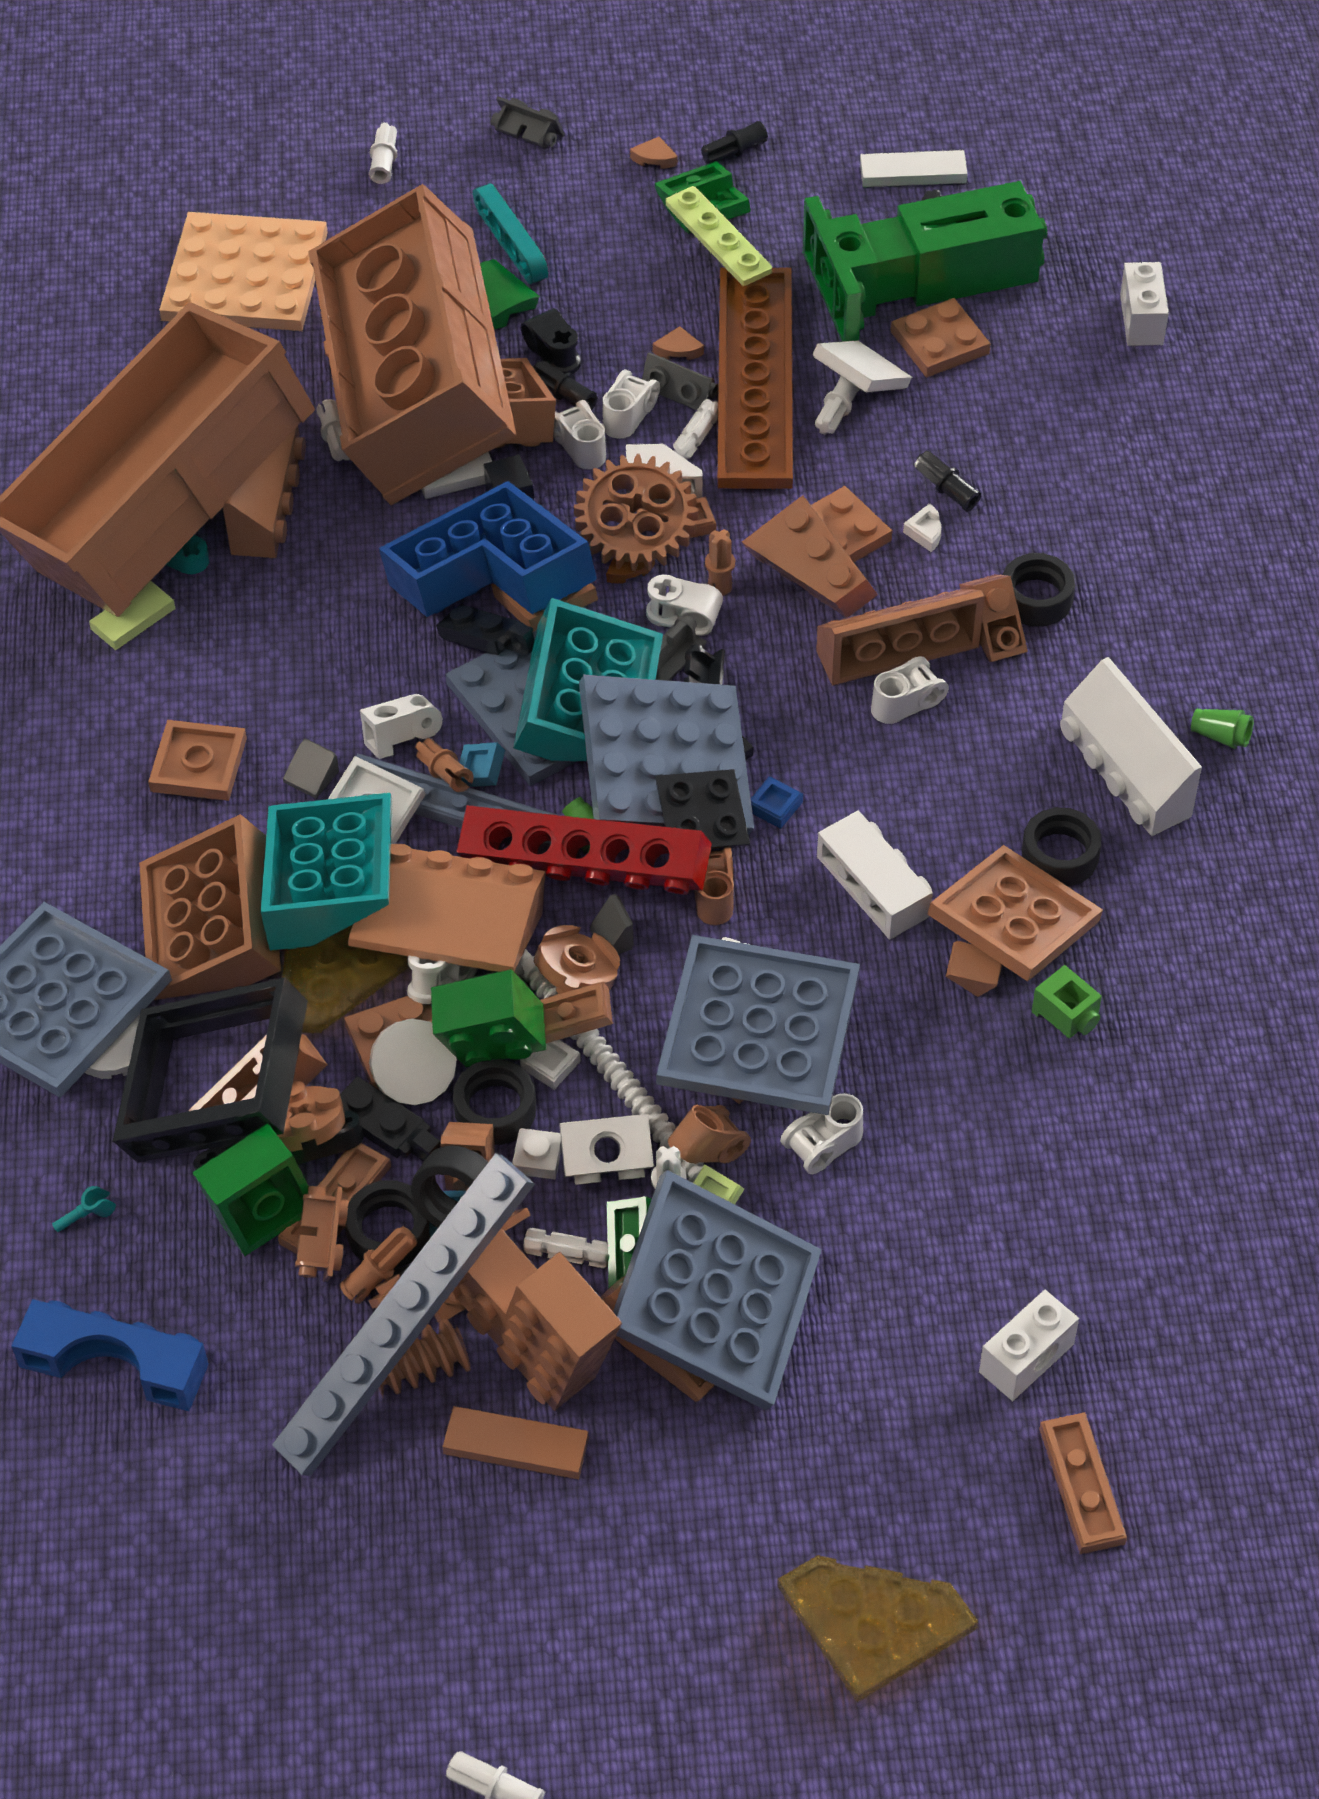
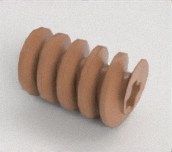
(427, 1355)

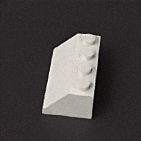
(1131, 749)

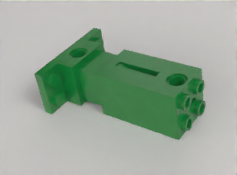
(927, 252)

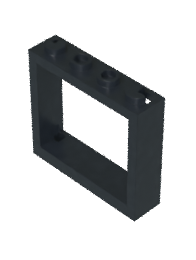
(151, 1138)

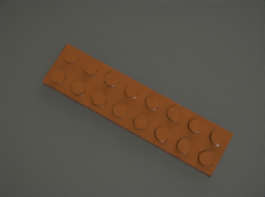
(755, 382)

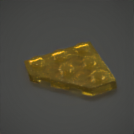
(337, 977)
(874, 1619)

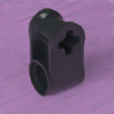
(552, 340)

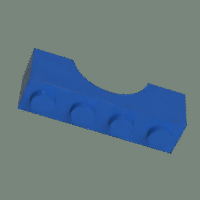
(58, 1338)

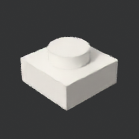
(537, 1153)

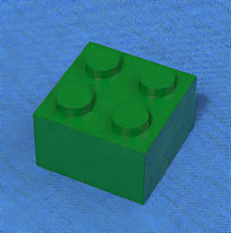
(488, 1018)
(254, 1189)

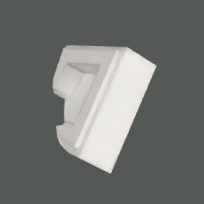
(924, 527)

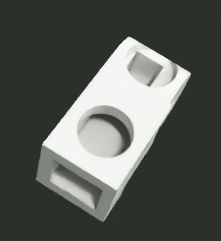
(398, 722)

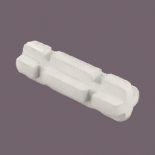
(696, 429)
(572, 1247)

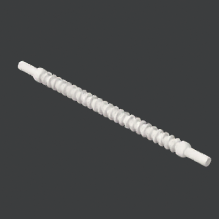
(613, 1070)

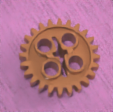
(646, 484)

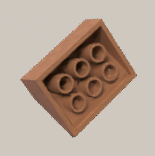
(207, 910)
(455, 910)

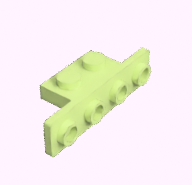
(718, 236)

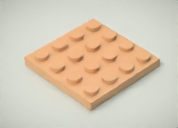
(245, 269)

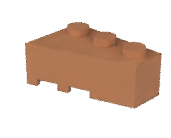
(809, 555)

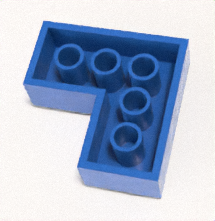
(487, 541)

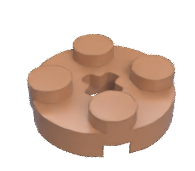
(575, 959)
(312, 1114)

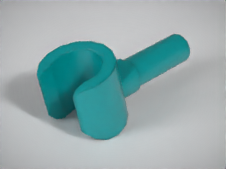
(91, 1202)

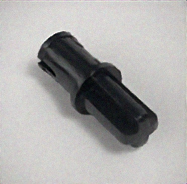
(735, 142)
(564, 385)
(947, 480)

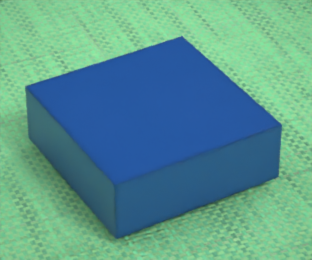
(775, 802)

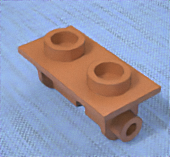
(325, 1215)

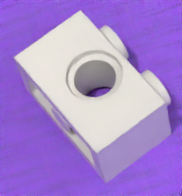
(630, 1134)
(1028, 1345)

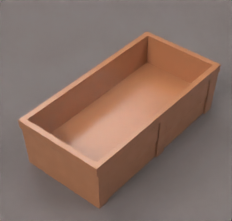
(411, 344)
(153, 457)

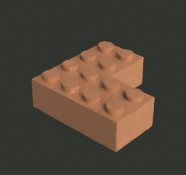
(539, 1318)

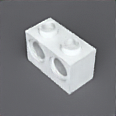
(1144, 303)

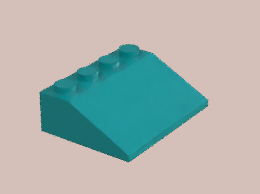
(565, 648)
(324, 867)

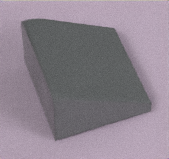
(311, 768)
(614, 925)

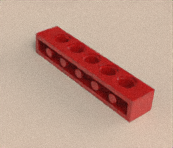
(684, 871)

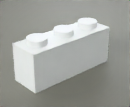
(874, 874)

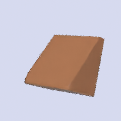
(972, 968)

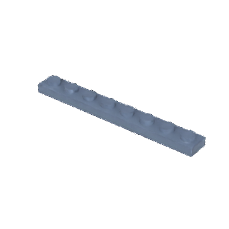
(403, 1314)

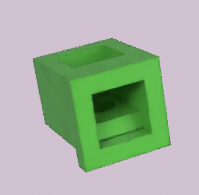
(1067, 1003)

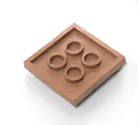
(1015, 912)

